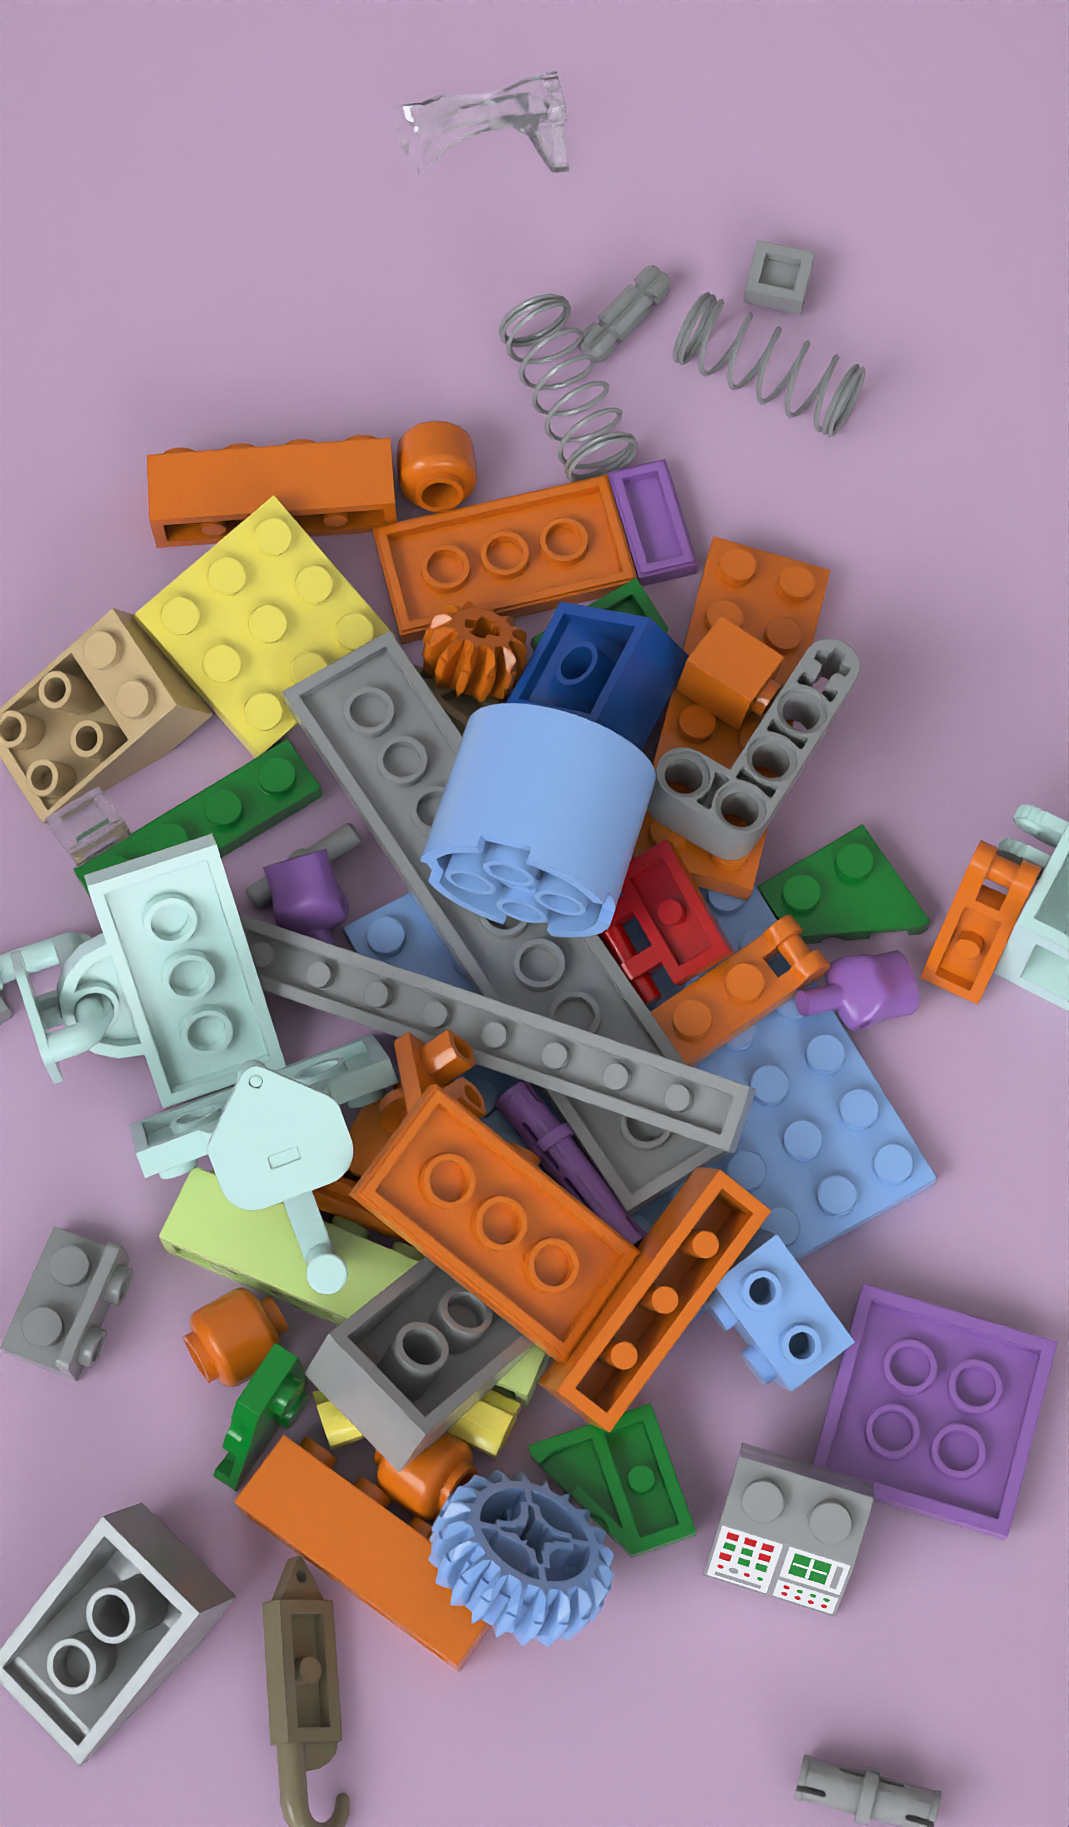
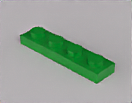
(229, 809)

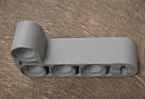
(773, 746)

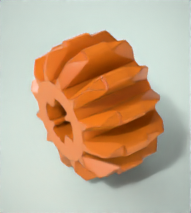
(474, 651)

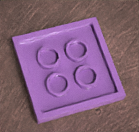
(936, 1410)

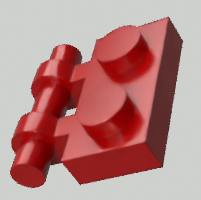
(674, 919)

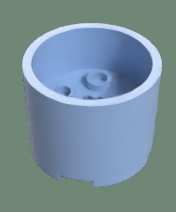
(539, 819)

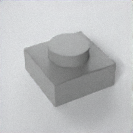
(779, 277)

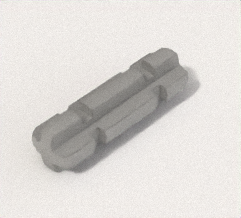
(625, 313)

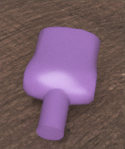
(307, 895)
(864, 990)

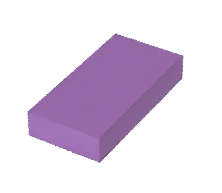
(653, 522)

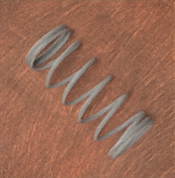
(540, 338)
(841, 402)

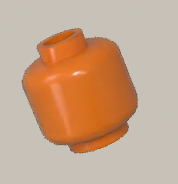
(436, 465)
(233, 1336)
(429, 1478)

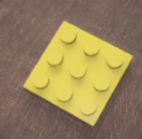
(257, 621)

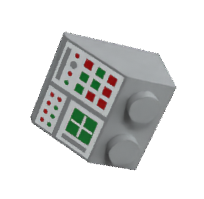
(790, 1529)

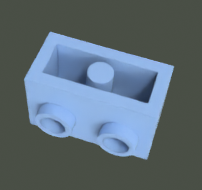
(777, 1314)

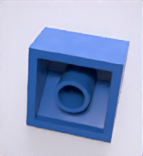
(603, 669)

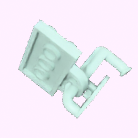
(158, 981)
(275, 1139)

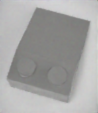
(415, 1361)
(110, 1629)

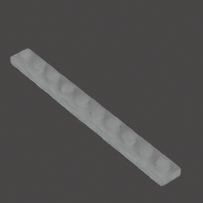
(501, 1036)

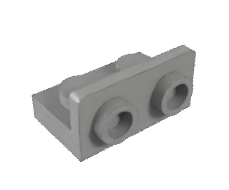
(67, 1303)

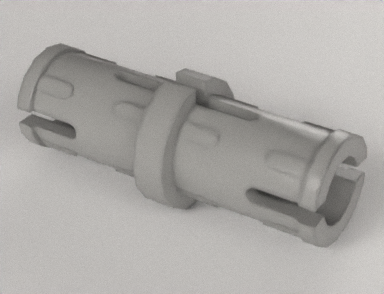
(866, 1794)

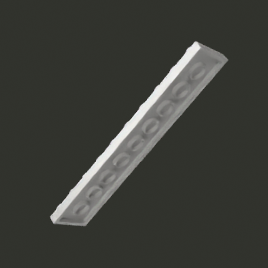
(392, 760)

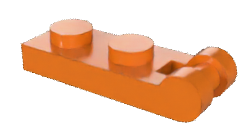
(979, 923)
(739, 992)

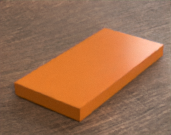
(506, 554)
(495, 1223)

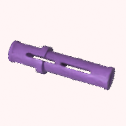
(564, 1158)

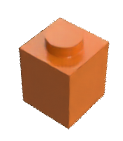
(731, 674)

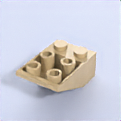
(96, 715)

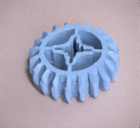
(521, 1558)

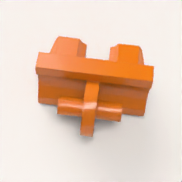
(426, 1065)

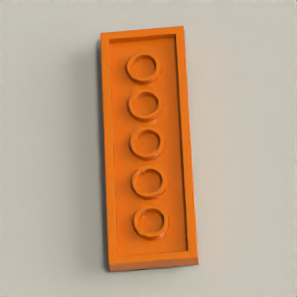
(781, 607)

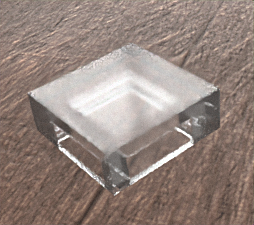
(88, 826)

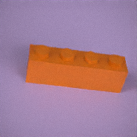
(321, 484)
(658, 1297)
(359, 1545)

